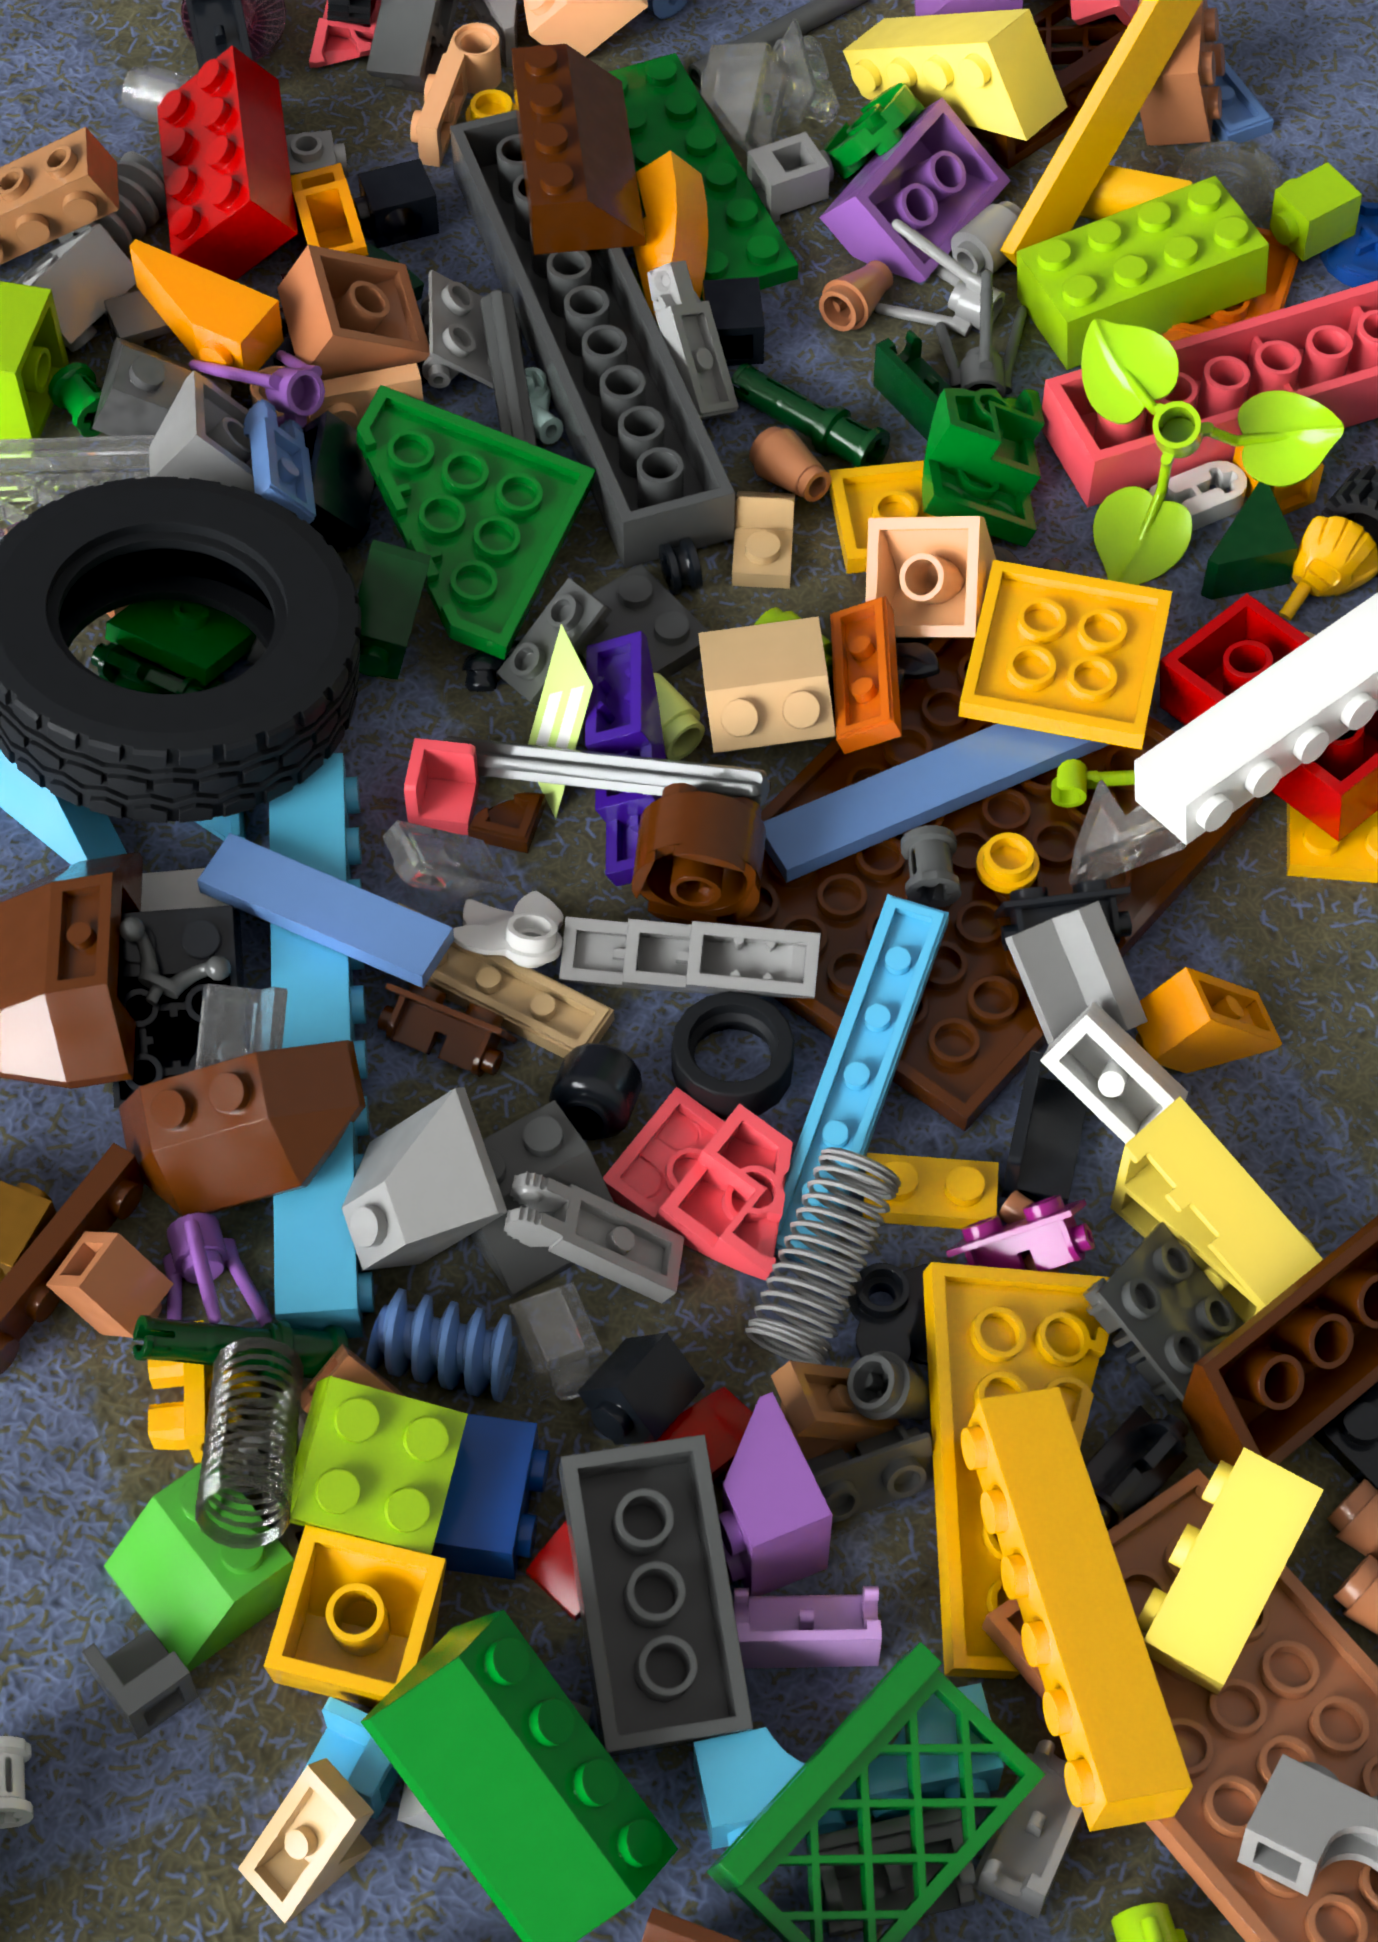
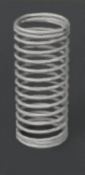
(762, 1328)

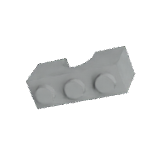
(1307, 1824)

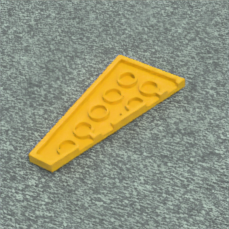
(989, 1338)

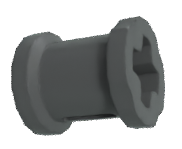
(931, 866)

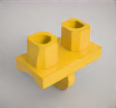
(184, 1422)

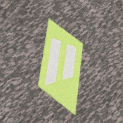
(561, 708)

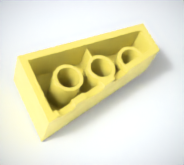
(979, 62)

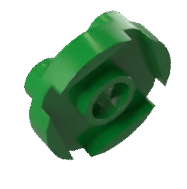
(873, 130)

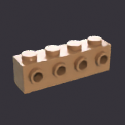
(55, 192)

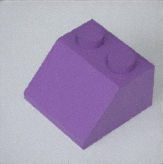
(772, 1507)

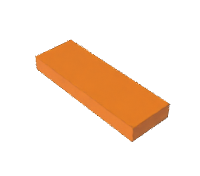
(865, 675)

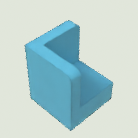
(355, 1754)

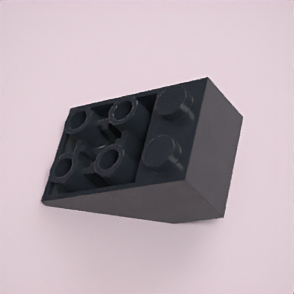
(170, 1030)

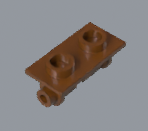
(470, 1035)

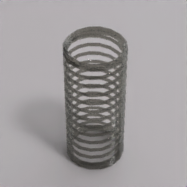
(221, 1393)

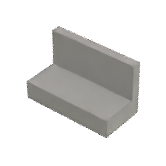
(1072, 964)

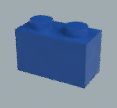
(489, 1497)

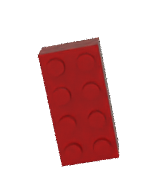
(226, 166)
(1232, 649)

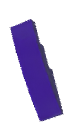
(623, 721)

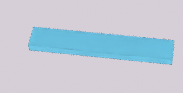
(864, 1052)

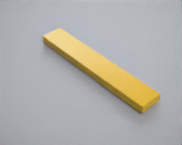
(1101, 123)

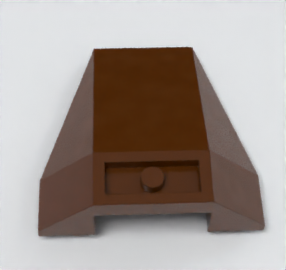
(62, 975)

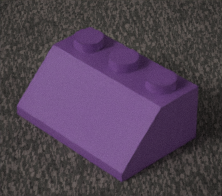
(929, 181)

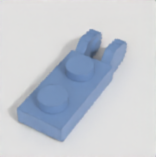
(280, 460)

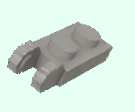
(596, 1235)

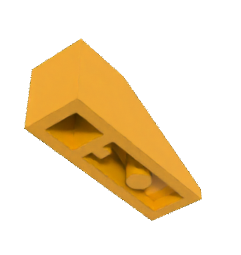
(207, 311)

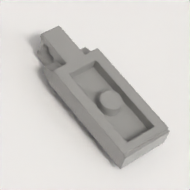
(692, 340)

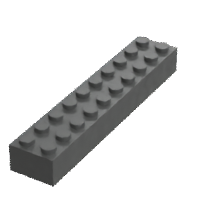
(601, 362)

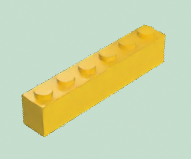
(1074, 1611)

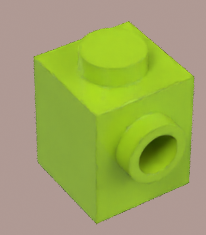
(1315, 211)

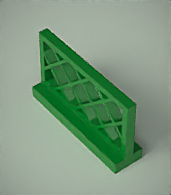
(846, 1759)

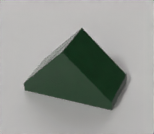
(1254, 551)

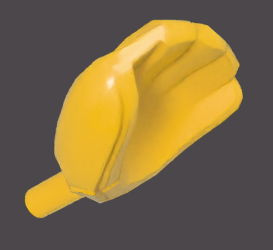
(1331, 561)

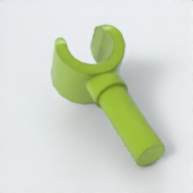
(1073, 780)

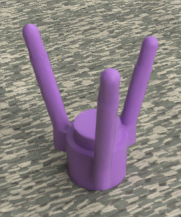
(291, 389)
(200, 1257)

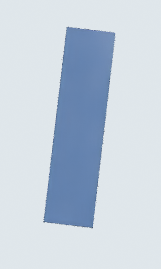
(326, 910)

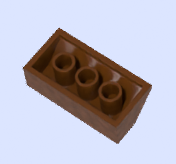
(575, 152)
(1292, 1360)

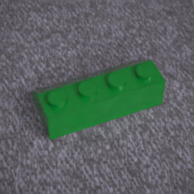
(519, 1783)

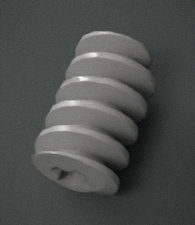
(140, 202)

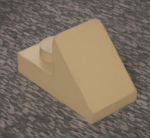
(763, 539)
(308, 1841)

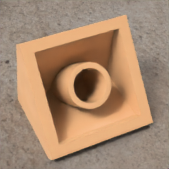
(930, 573)

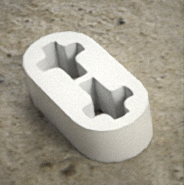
(1207, 505)

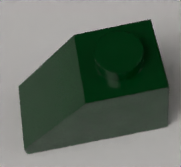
(389, 606)

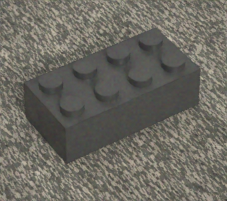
(654, 1595)

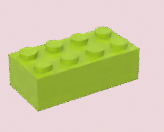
(1144, 267)

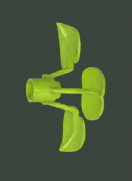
(1133, 368)

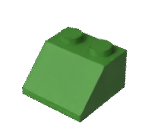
(188, 1585)

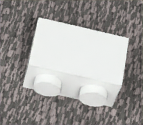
(1111, 1073)

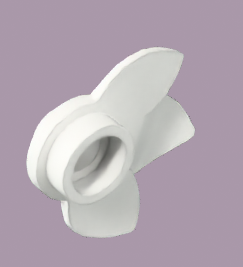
(524, 936)

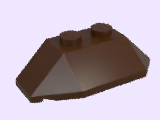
(243, 1125)

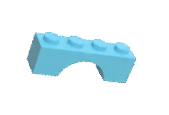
(748, 1768)

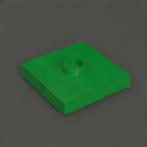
(181, 637)

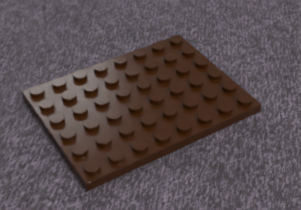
(974, 1011)

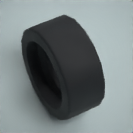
(742, 1013)

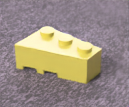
(1213, 1207)
(1227, 1568)

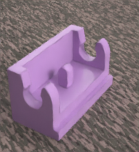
(808, 1629)

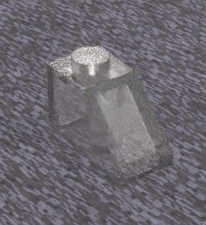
(746, 90)

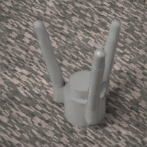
(963, 299)

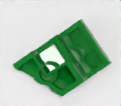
(984, 460)

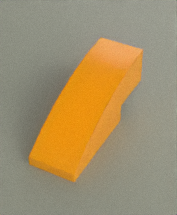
(328, 210)
(673, 221)

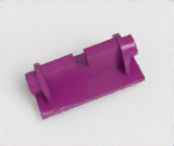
(1046, 1231)

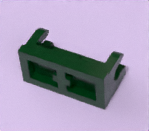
(908, 381)

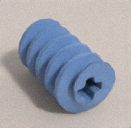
(444, 1346)

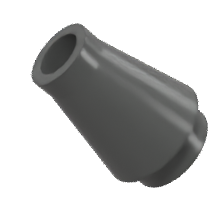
(888, 1388)

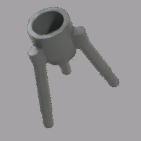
(982, 364)

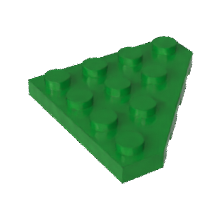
(476, 504)

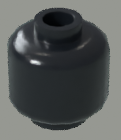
(597, 1090)

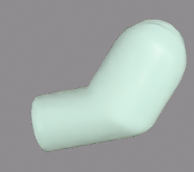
(546, 425)

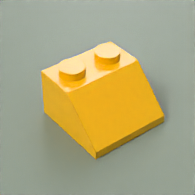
(354, 1616)

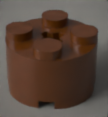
(699, 855)

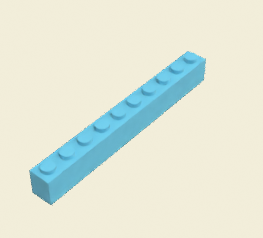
(314, 1255)

